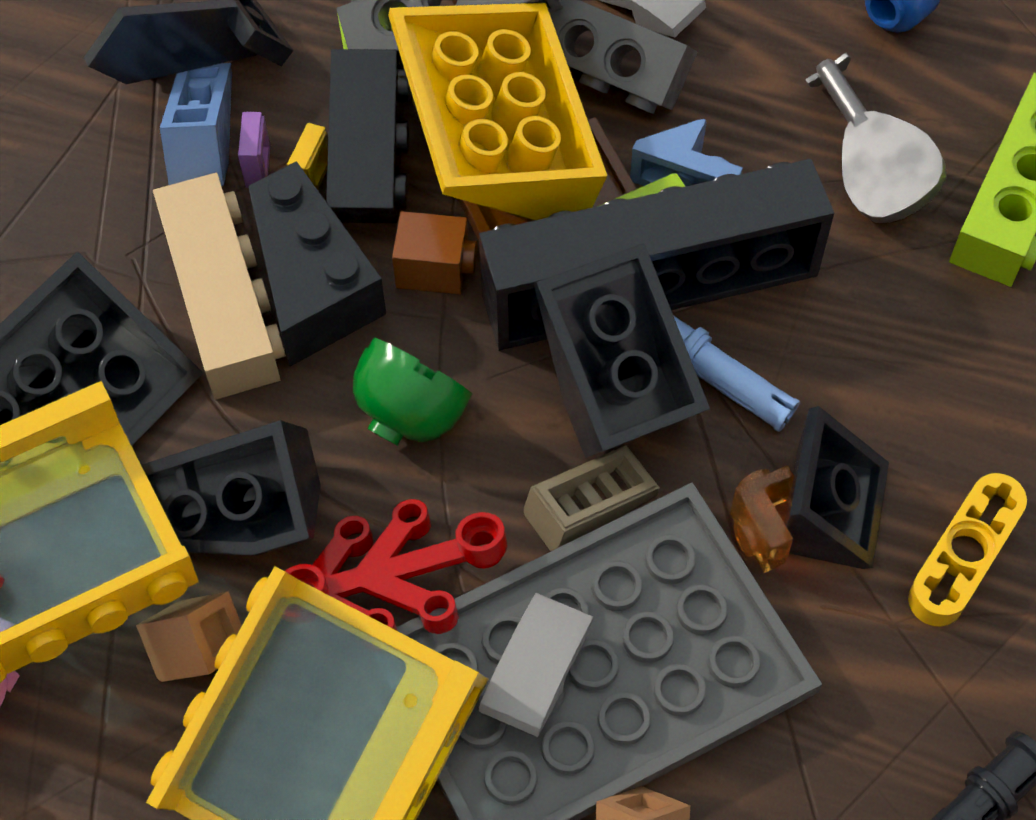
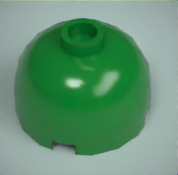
(406, 395)

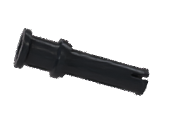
(998, 786)

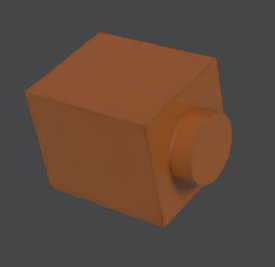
(432, 253)

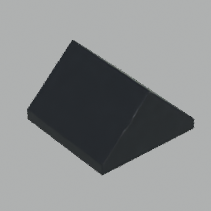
(835, 494)

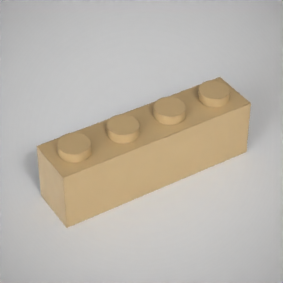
(217, 286)

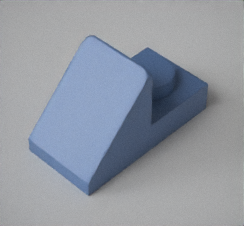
(680, 153)

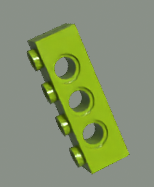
(1003, 216)

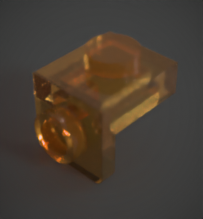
(757, 522)

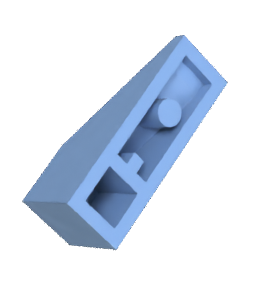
(198, 124)

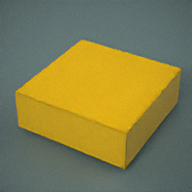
(312, 153)

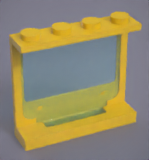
(77, 530)
(316, 717)

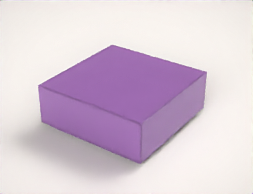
(253, 147)

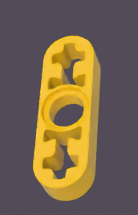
(967, 574)

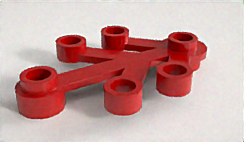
(383, 572)

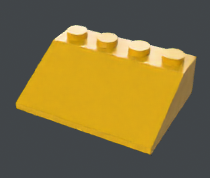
(499, 107)

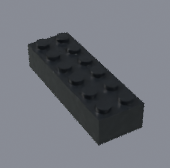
(700, 237)

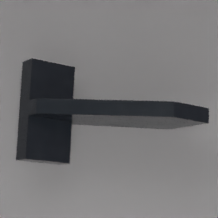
(182, 37)

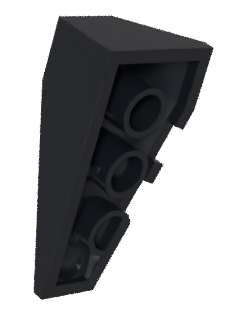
(241, 491)

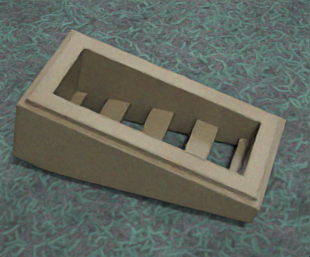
(559, 518)

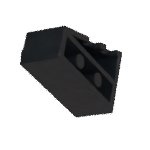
(367, 135)
(313, 265)

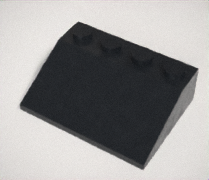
(87, 333)

